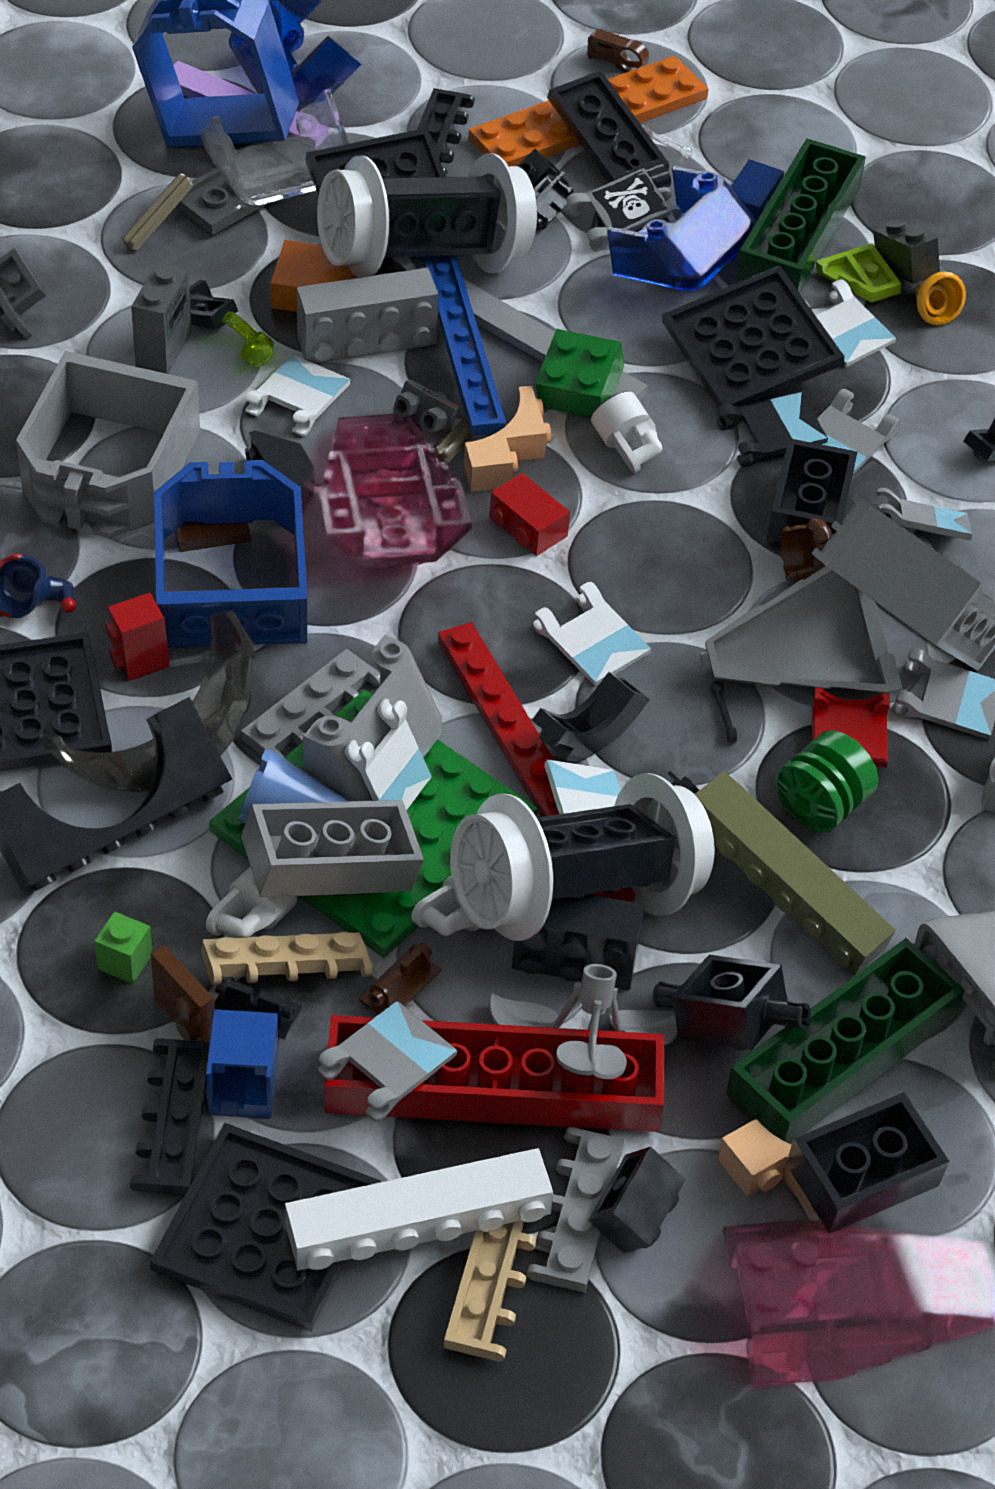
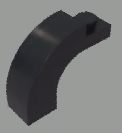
(594, 722)

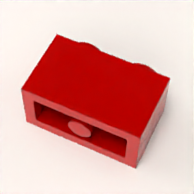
(529, 514)
(137, 637)

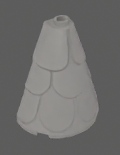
(807, 637)

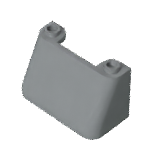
(330, 735)
(966, 952)

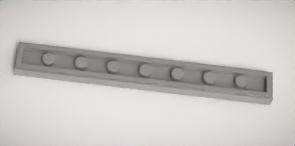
(526, 332)

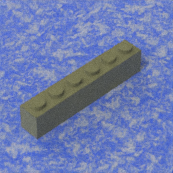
(793, 875)

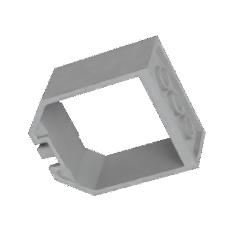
(117, 395)
(913, 582)

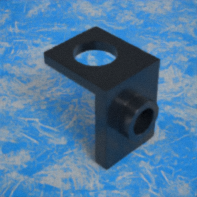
(538, 167)

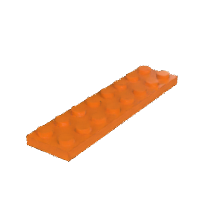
(646, 92)

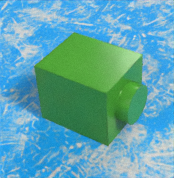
(123, 947)

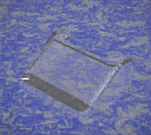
(276, 168)

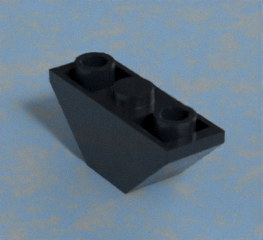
(285, 457)

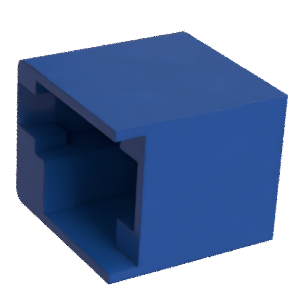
(242, 1064)

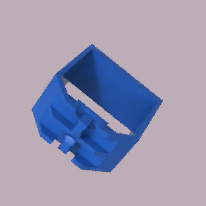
(242, 117)
(227, 497)

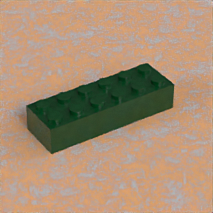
(802, 213)
(848, 1042)

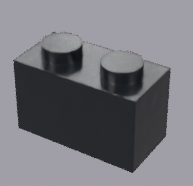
(637, 1200)

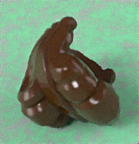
(797, 546)

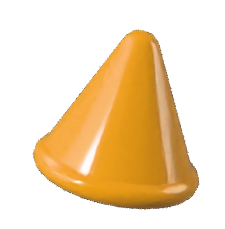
(940, 298)

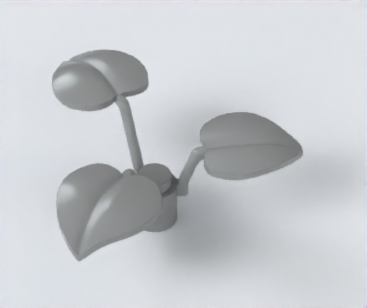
(596, 995)

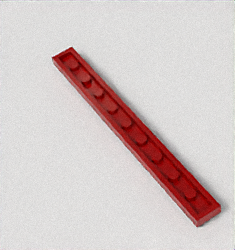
(506, 720)

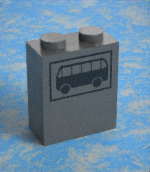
(161, 318)

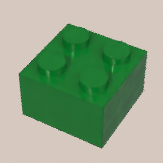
(579, 372)

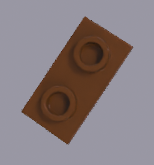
(402, 980)

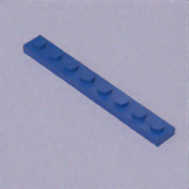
(465, 347)

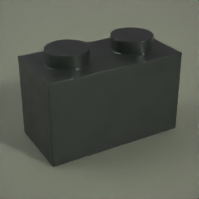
(908, 251)

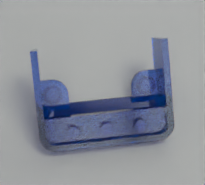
(321, 70)
(695, 246)

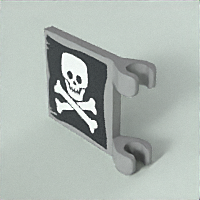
(620, 204)

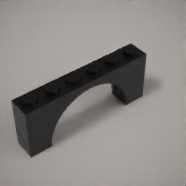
(184, 770)

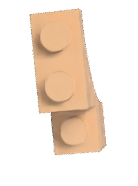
(495, 458)
(758, 1161)

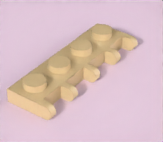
(285, 956)
(483, 1290)

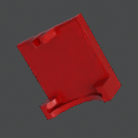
(859, 719)

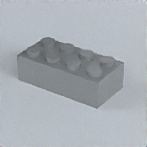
(367, 315)
(331, 848)

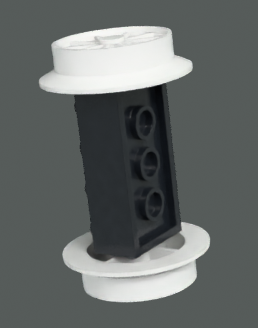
(378, 218)
(515, 864)

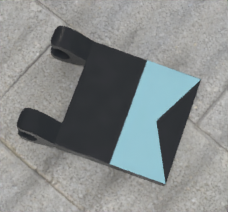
(772, 425)

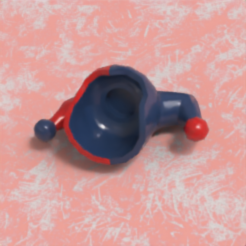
(27, 584)

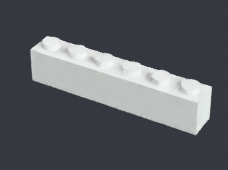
(418, 1209)

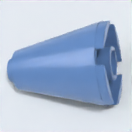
(284, 783)

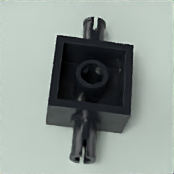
(731, 1002)

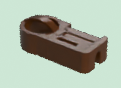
(612, 49)

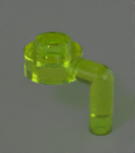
(258, 346)

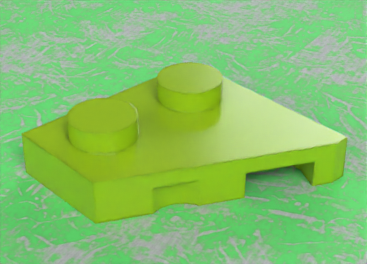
(863, 272)

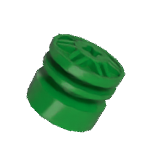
(826, 781)

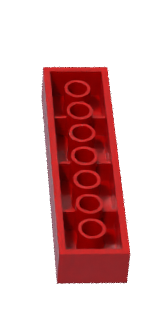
(516, 1079)

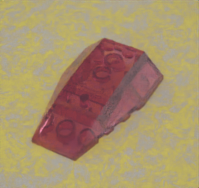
(389, 494)
(852, 1296)

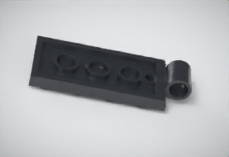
(608, 129)

